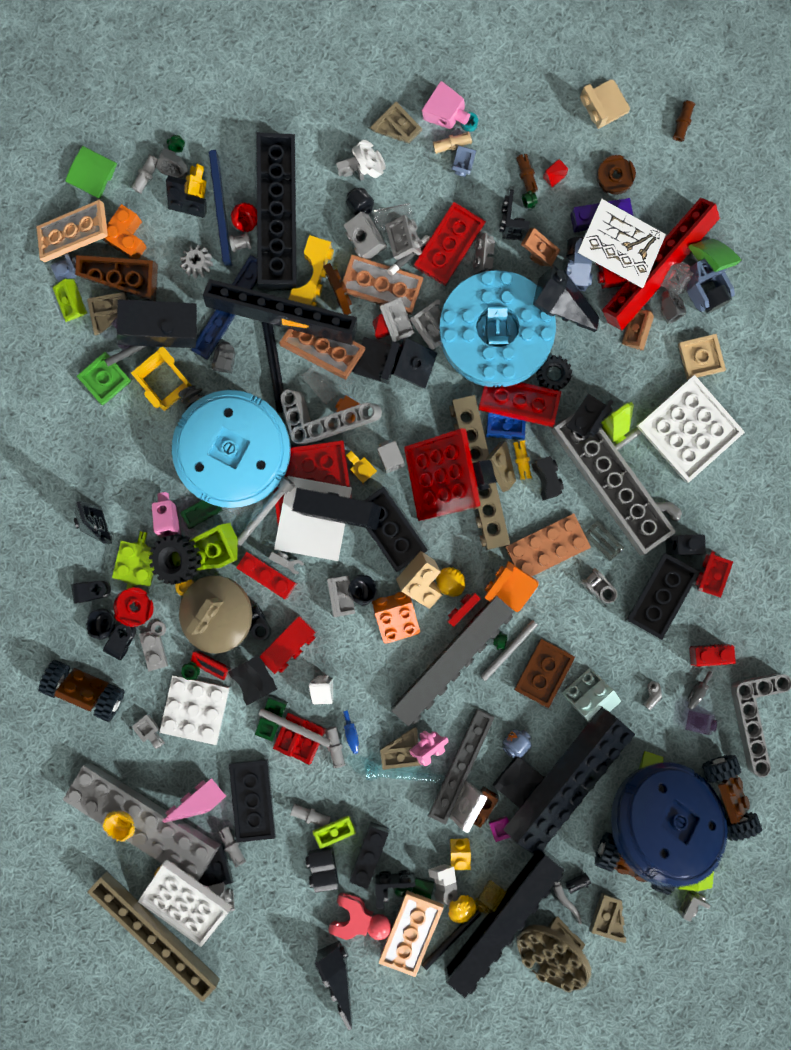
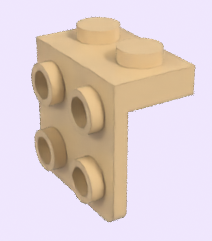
(604, 103)

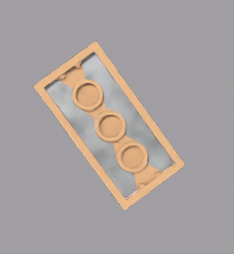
(72, 231)
(411, 933)

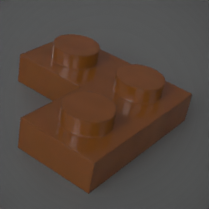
(339, 288)

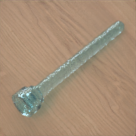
(373, 772)

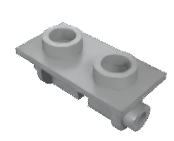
(483, 245)

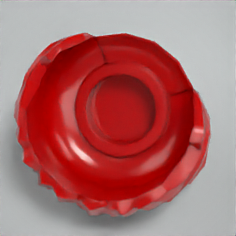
(244, 217)

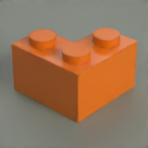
(121, 231)

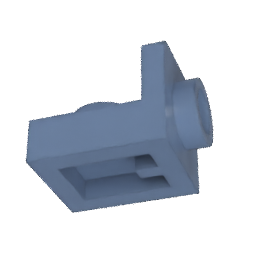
(65, 268)

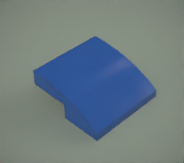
(505, 427)

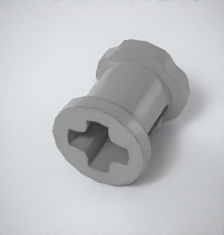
(240, 242)

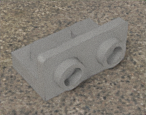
(403, 237)

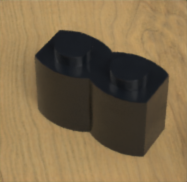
(323, 869)

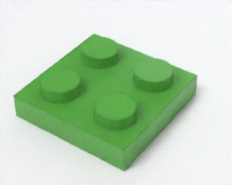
(102, 380)

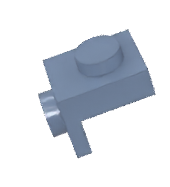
(463, 160)

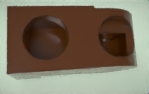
(492, 799)

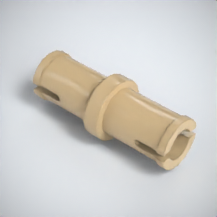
(452, 142)

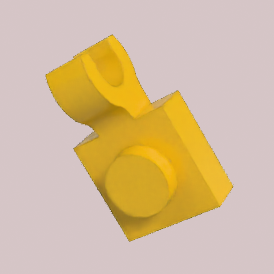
(195, 184)
(362, 468)

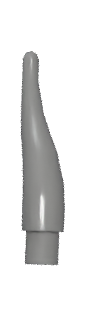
(559, 893)

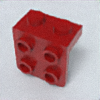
(715, 575)

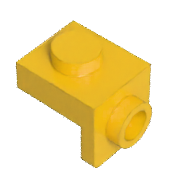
(460, 854)

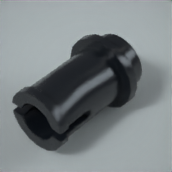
(578, 882)

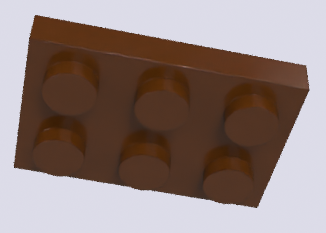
(544, 673)

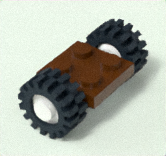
(81, 690)
(740, 823)
(609, 858)

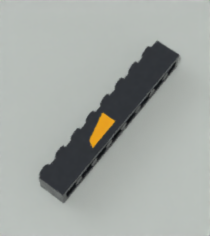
(280, 312)

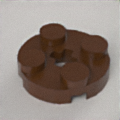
(621, 166)

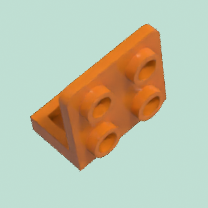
(511, 586)
(396, 617)

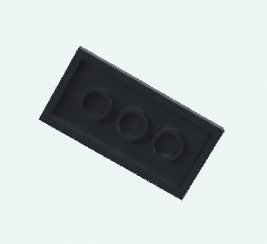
(252, 800)

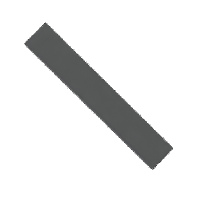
(461, 766)

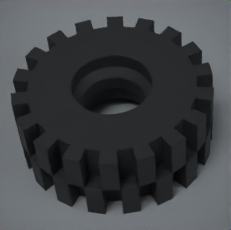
(163, 559)

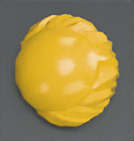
(451, 582)
(119, 825)
(462, 909)

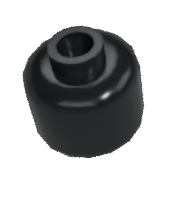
(359, 201)

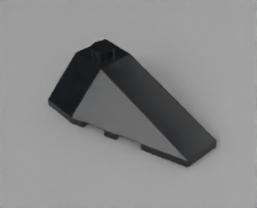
(560, 296)
(91, 521)
(333, 970)

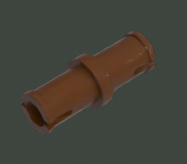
(683, 121)
(527, 173)

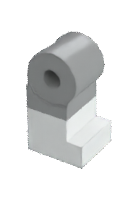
(445, 883)

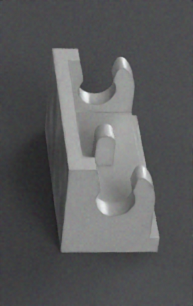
(397, 319)
(339, 596)

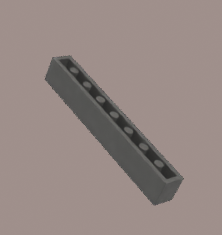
(452, 660)

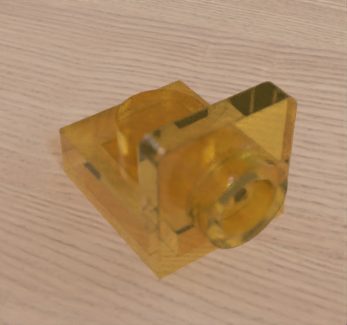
(489, 898)

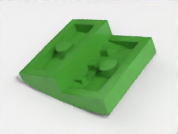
(91, 172)
(716, 253)

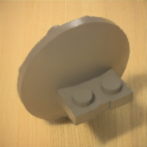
(215, 614)
(556, 953)

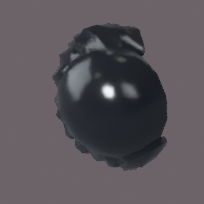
(362, 590)
(100, 624)

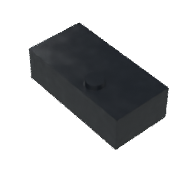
(156, 323)
(336, 508)
(395, 532)
(662, 596)

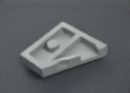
(428, 324)

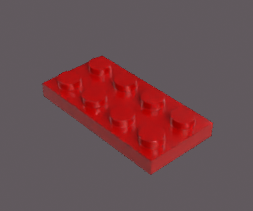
(449, 243)
(522, 402)

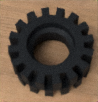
(565, 373)

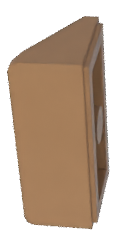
(638, 330)

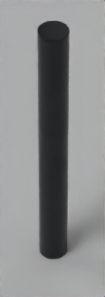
(450, 940)

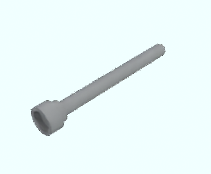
(284, 486)

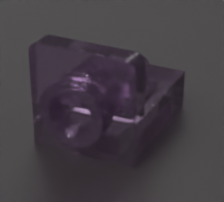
(701, 722)

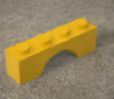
(317, 253)

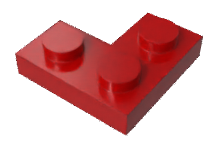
(468, 602)

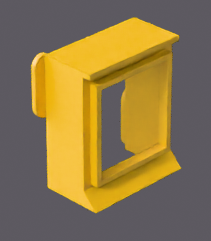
(149, 366)

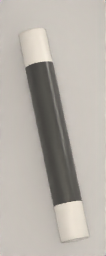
(398, 264)

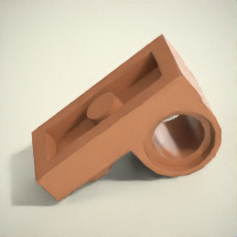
(542, 249)

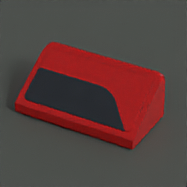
(210, 665)

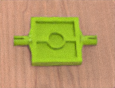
(133, 563)

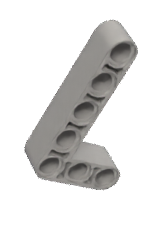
(326, 423)
(753, 717)

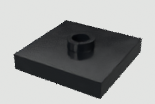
(414, 363)

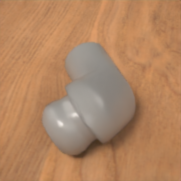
(672, 509)
(654, 695)

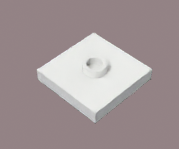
(467, 806)

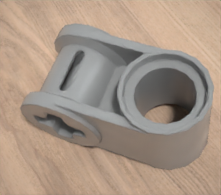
(599, 585)

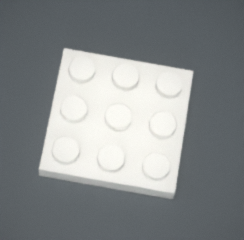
(194, 710)

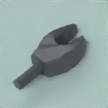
(698, 692)

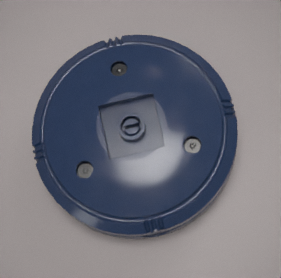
(669, 825)

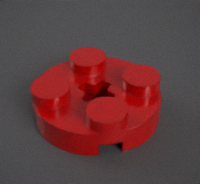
(122, 607)

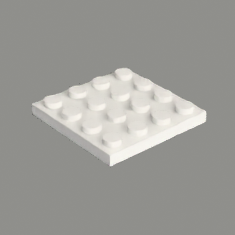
(690, 429)
(184, 903)

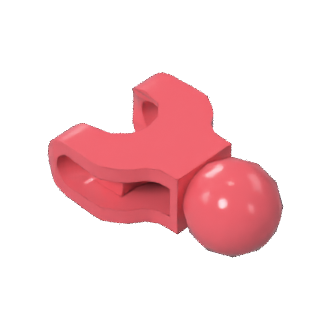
(360, 920)

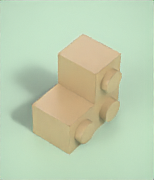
(418, 580)

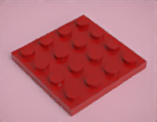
(318, 463)
(442, 475)

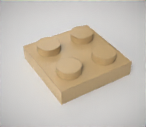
(702, 356)

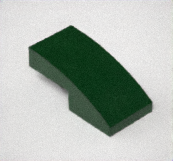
(267, 728)

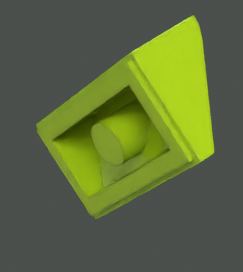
(69, 299)
(334, 832)

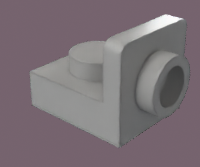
(348, 167)
(690, 905)

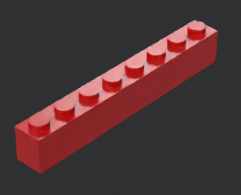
(673, 250)

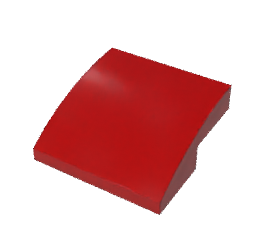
(296, 745)

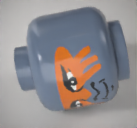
(517, 743)

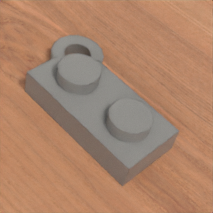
(153, 647)

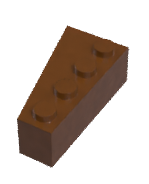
(123, 274)

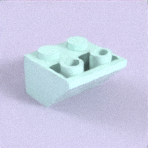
(590, 694)

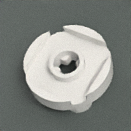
(369, 161)

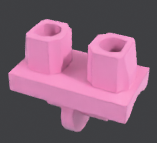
(429, 744)

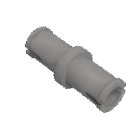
(145, 174)
(335, 747)
(309, 815)
(231, 846)

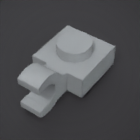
(281, 559)
(146, 729)

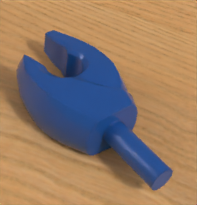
(351, 733)

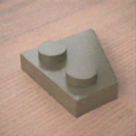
(397, 124)
(104, 310)
(502, 466)
(397, 752)
(608, 918)

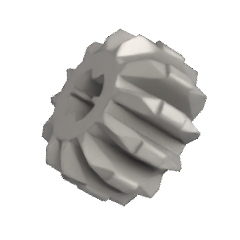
(201, 265)

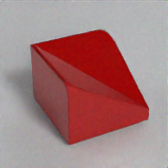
(555, 173)
(380, 327)

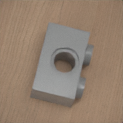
(373, 241)
(390, 456)

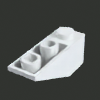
(321, 690)

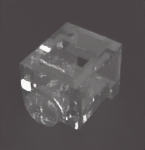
(673, 281)

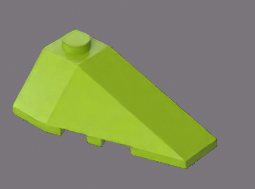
(618, 423)
(216, 546)

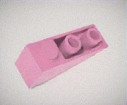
(200, 802)

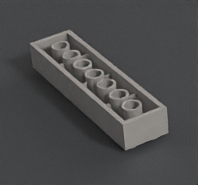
(616, 487)
(99, 793)

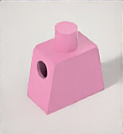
(445, 107)
(165, 516)

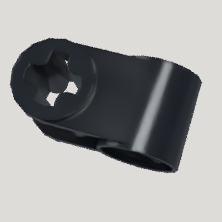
(87, 591)
(258, 620)
(118, 643)

